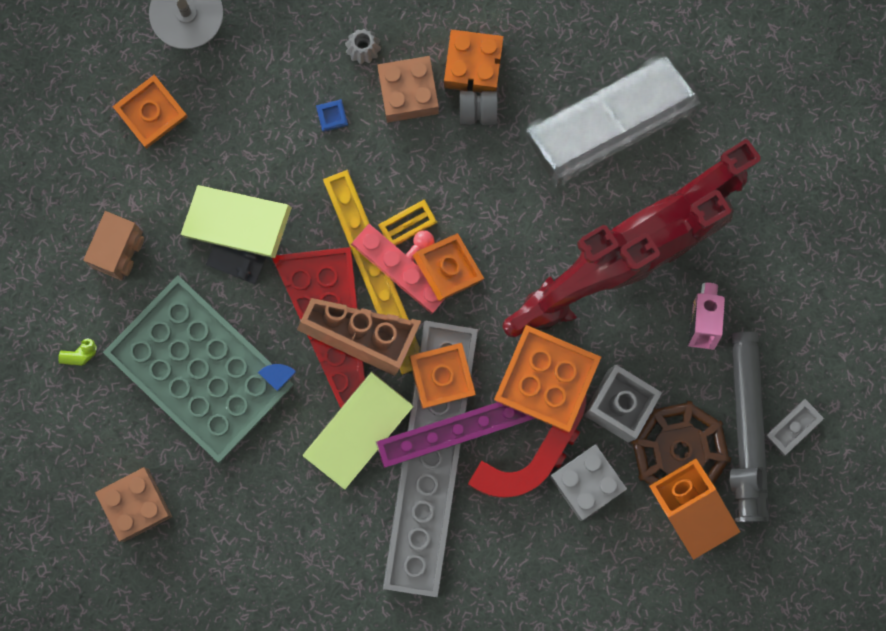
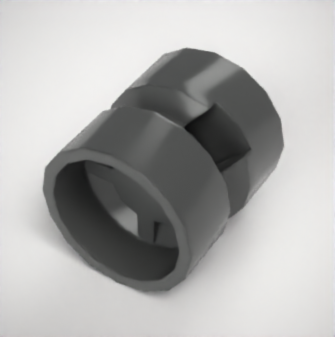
(478, 108)

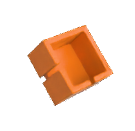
(473, 58)

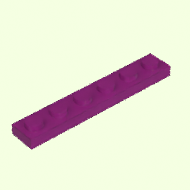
(448, 433)

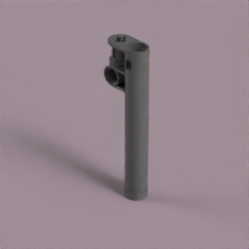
(750, 479)

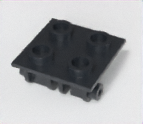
(236, 262)

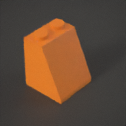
(695, 508)

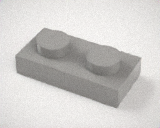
(794, 427)

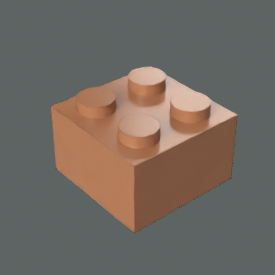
(408, 89)
(114, 246)
(133, 504)

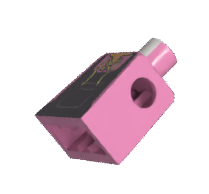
(707, 318)

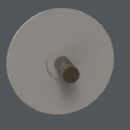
(186, 22)

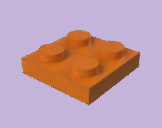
(150, 111)
(448, 267)
(442, 375)

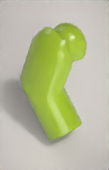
(81, 355)

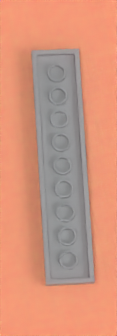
(426, 485)

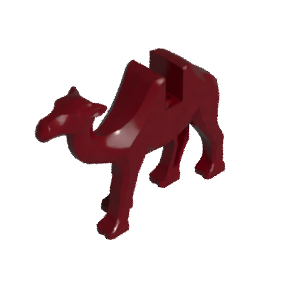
(640, 242)

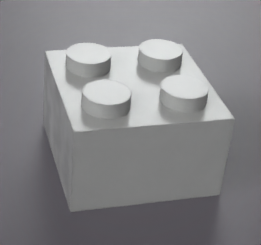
(622, 403)
(588, 482)

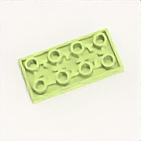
(236, 221)
(353, 432)

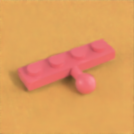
(397, 265)

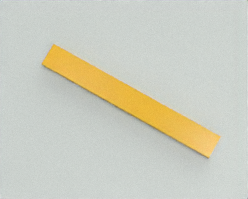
(353, 221)

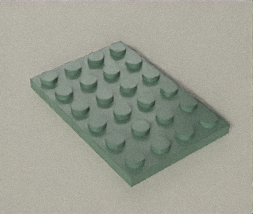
(196, 369)

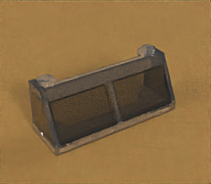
(611, 120)

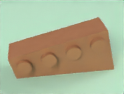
(360, 333)

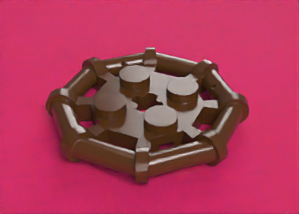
(682, 433)

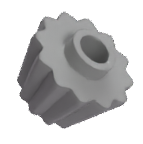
(365, 54)

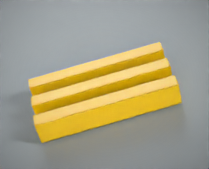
(422, 204)

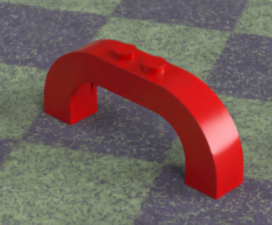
(514, 484)

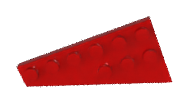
(330, 278)

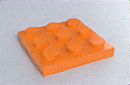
(547, 378)

